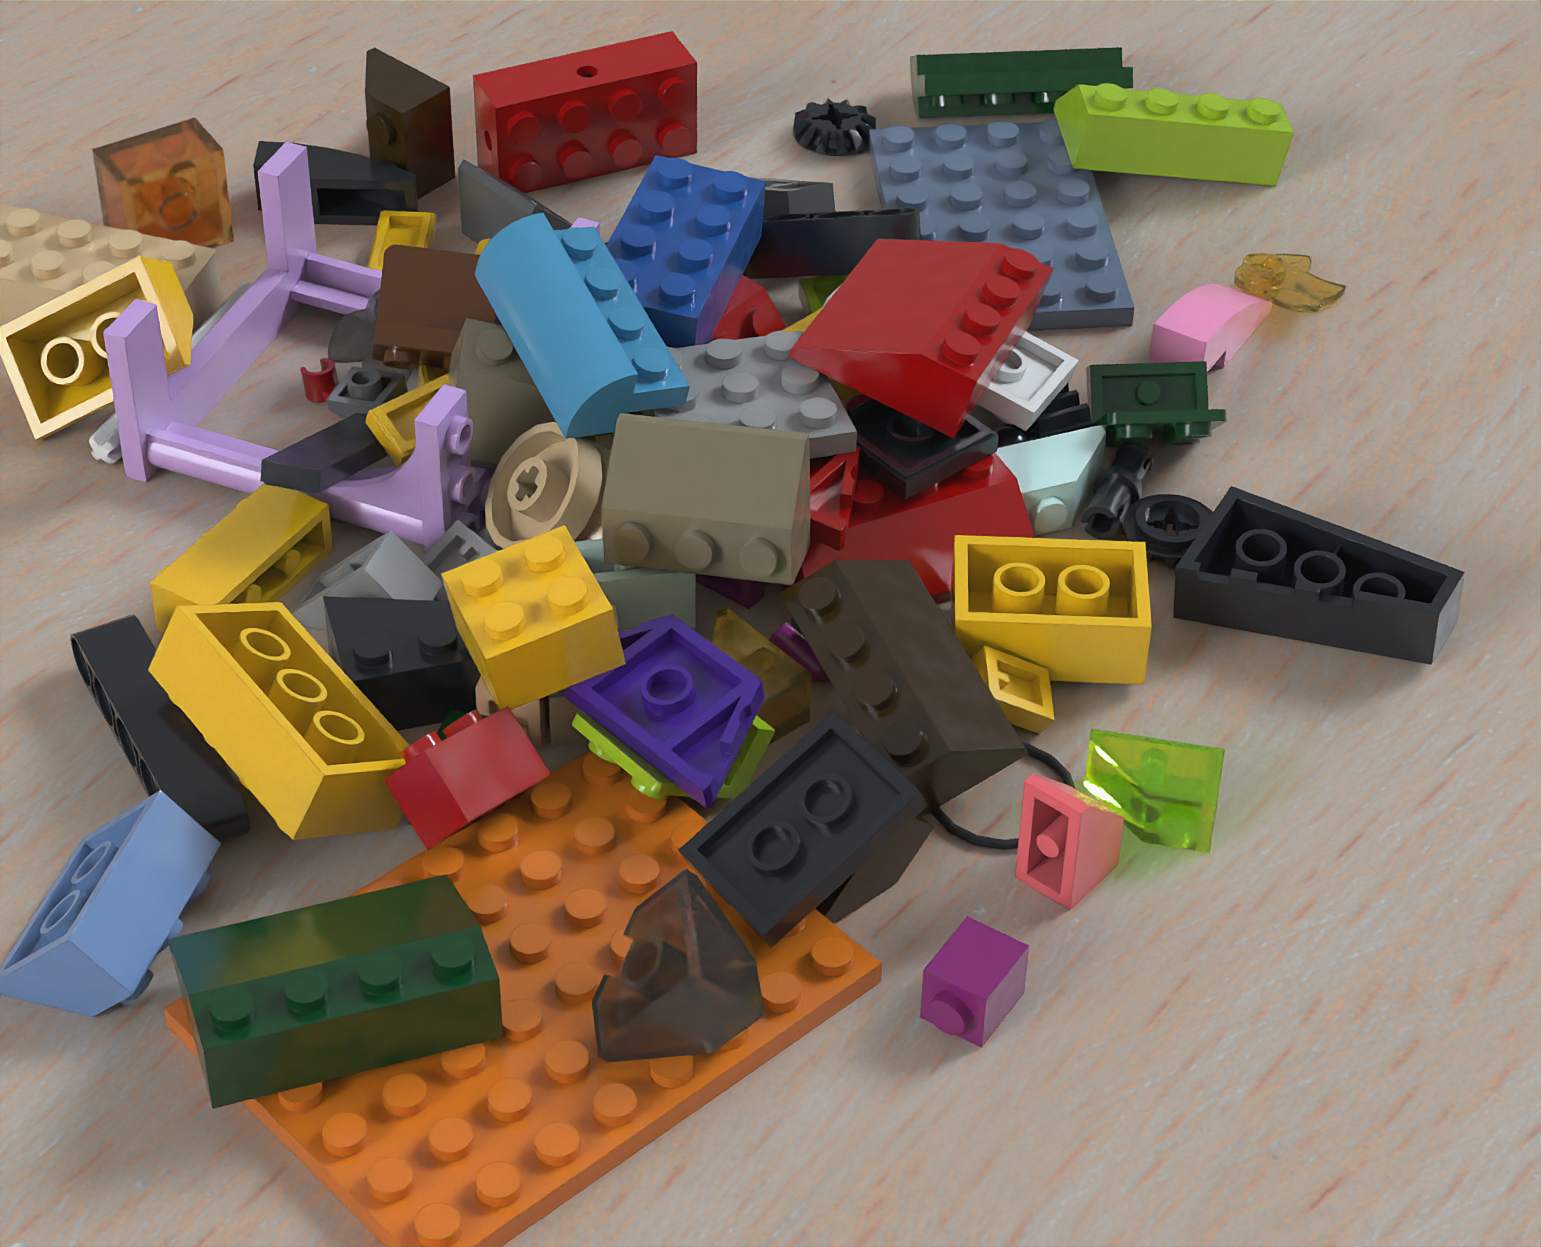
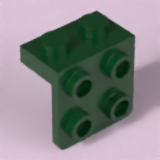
(1152, 401)

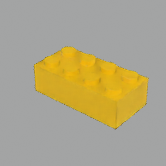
(282, 717)

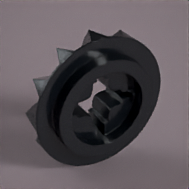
(817, 132)
(1149, 518)

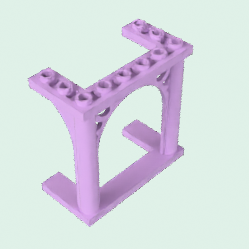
(162, 413)

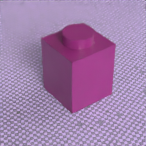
(974, 981)

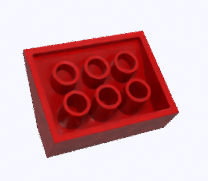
(926, 325)

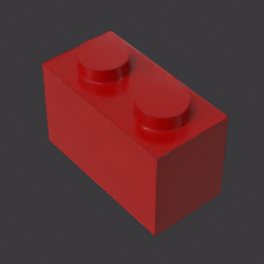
(465, 775)

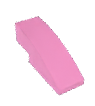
(1207, 325)

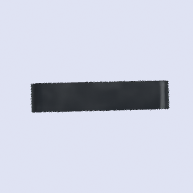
(825, 241)
(155, 732)

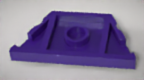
(675, 704)

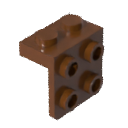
(425, 305)

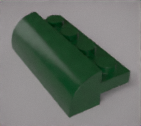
(1009, 80)

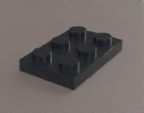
(802, 828)

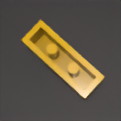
(248, 555)

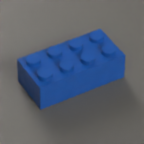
(688, 245)

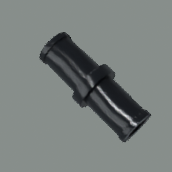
(1117, 490)

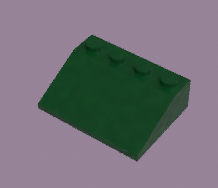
(337, 989)

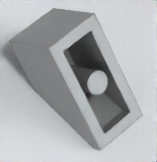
(376, 571)

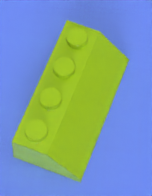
(1174, 134)

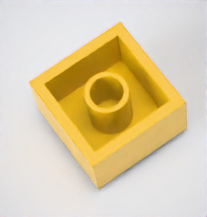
(534, 618)

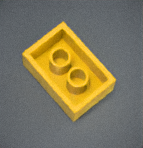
(1055, 604)

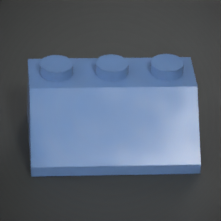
(111, 910)

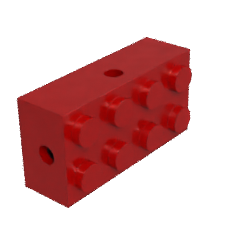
(587, 112)

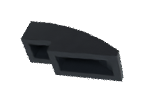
(348, 185)

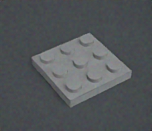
(761, 387)

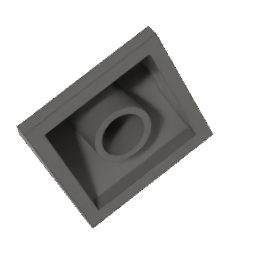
(492, 204)

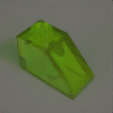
(1157, 786)

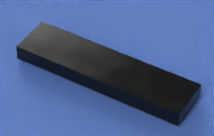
(324, 457)

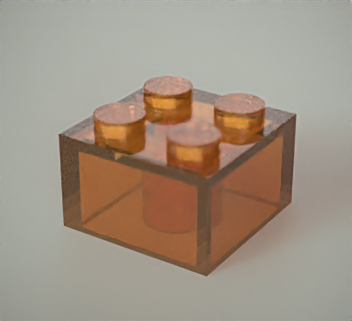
(167, 185)

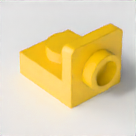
(1018, 687)

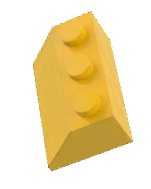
(60, 350)

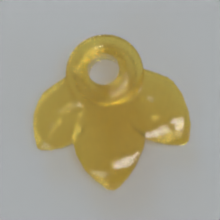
(1286, 282)

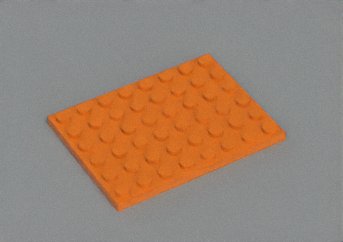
(517, 1125)

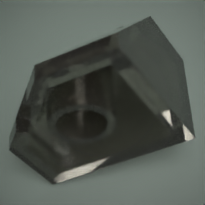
(682, 983)

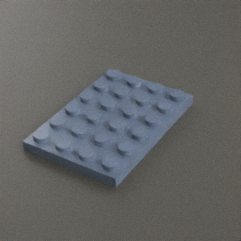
(1014, 190)

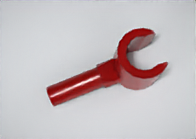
(320, 384)

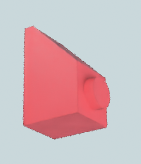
(1065, 841)

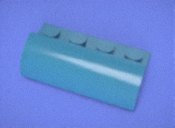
(577, 326)

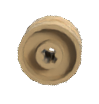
(547, 485)

